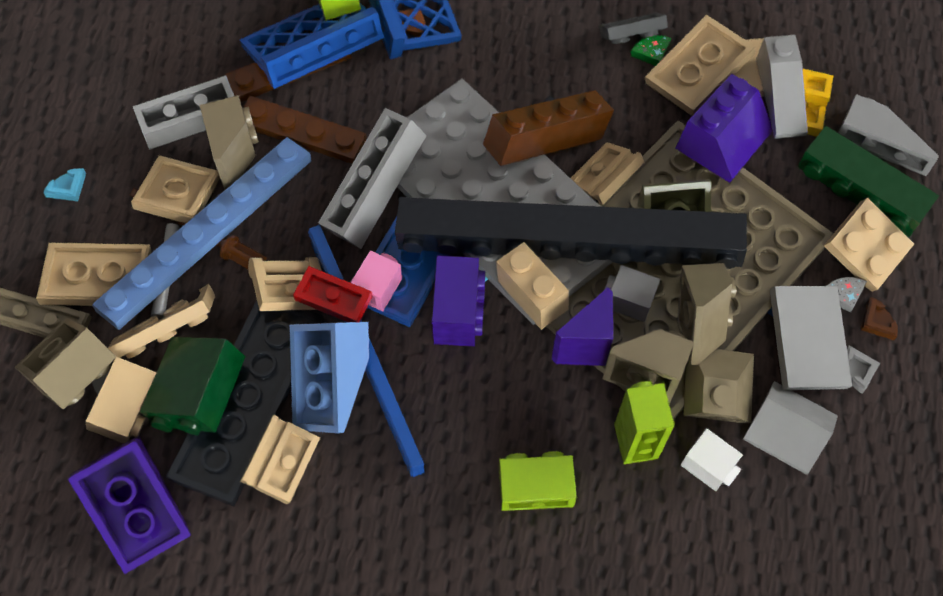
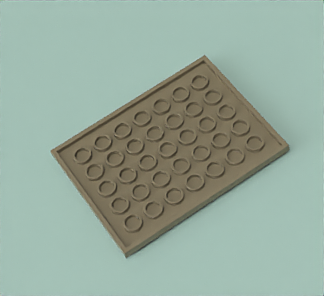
(779, 249)

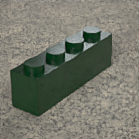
(861, 175)

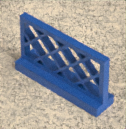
(394, 31)
(310, 50)

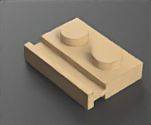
(607, 171)
(280, 459)

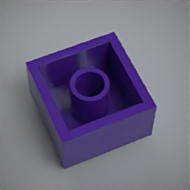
(458, 301)

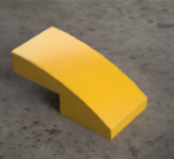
(817, 94)

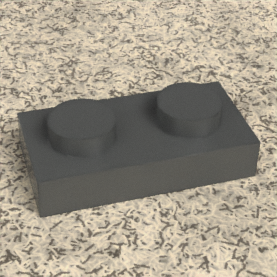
(644, 25)

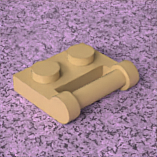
(277, 291)

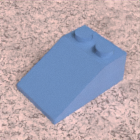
(326, 373)

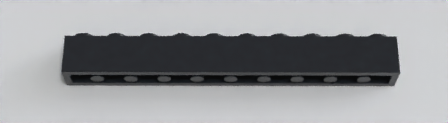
(572, 231)

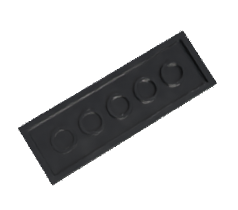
(217, 460)

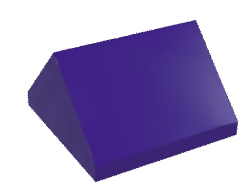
(587, 335)

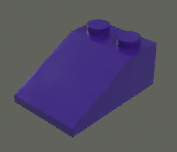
(130, 504)

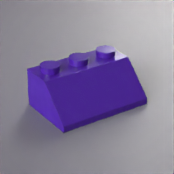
(727, 128)

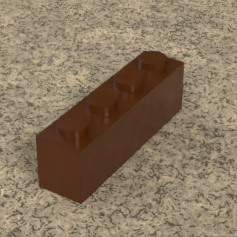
(547, 127)

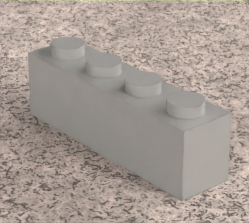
(373, 178)

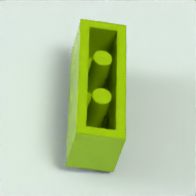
(643, 422)

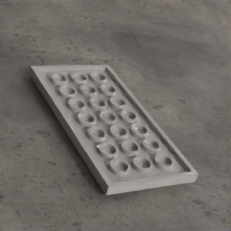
(459, 167)

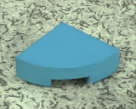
(66, 186)

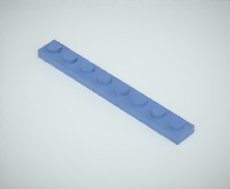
(201, 234)

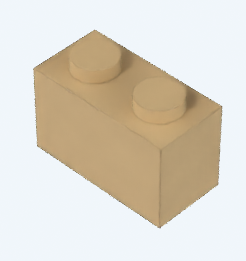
(532, 285)
(120, 400)

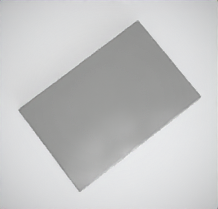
(810, 338)

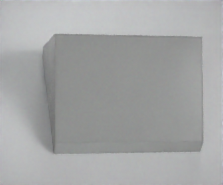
(791, 428)

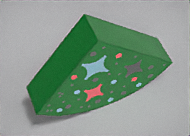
(651, 49)

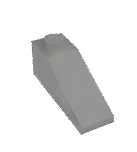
(783, 85)
(886, 135)

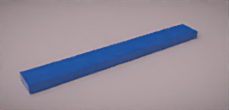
(374, 370)

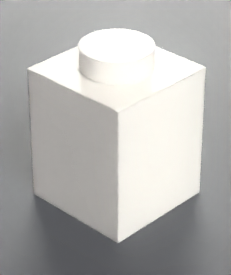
(712, 461)

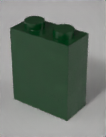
(193, 384)

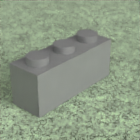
(179, 112)

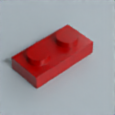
(332, 295)

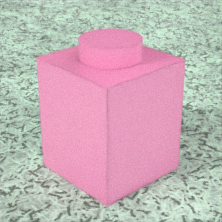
(381, 276)

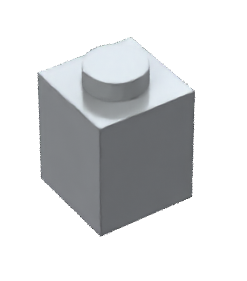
(632, 292)

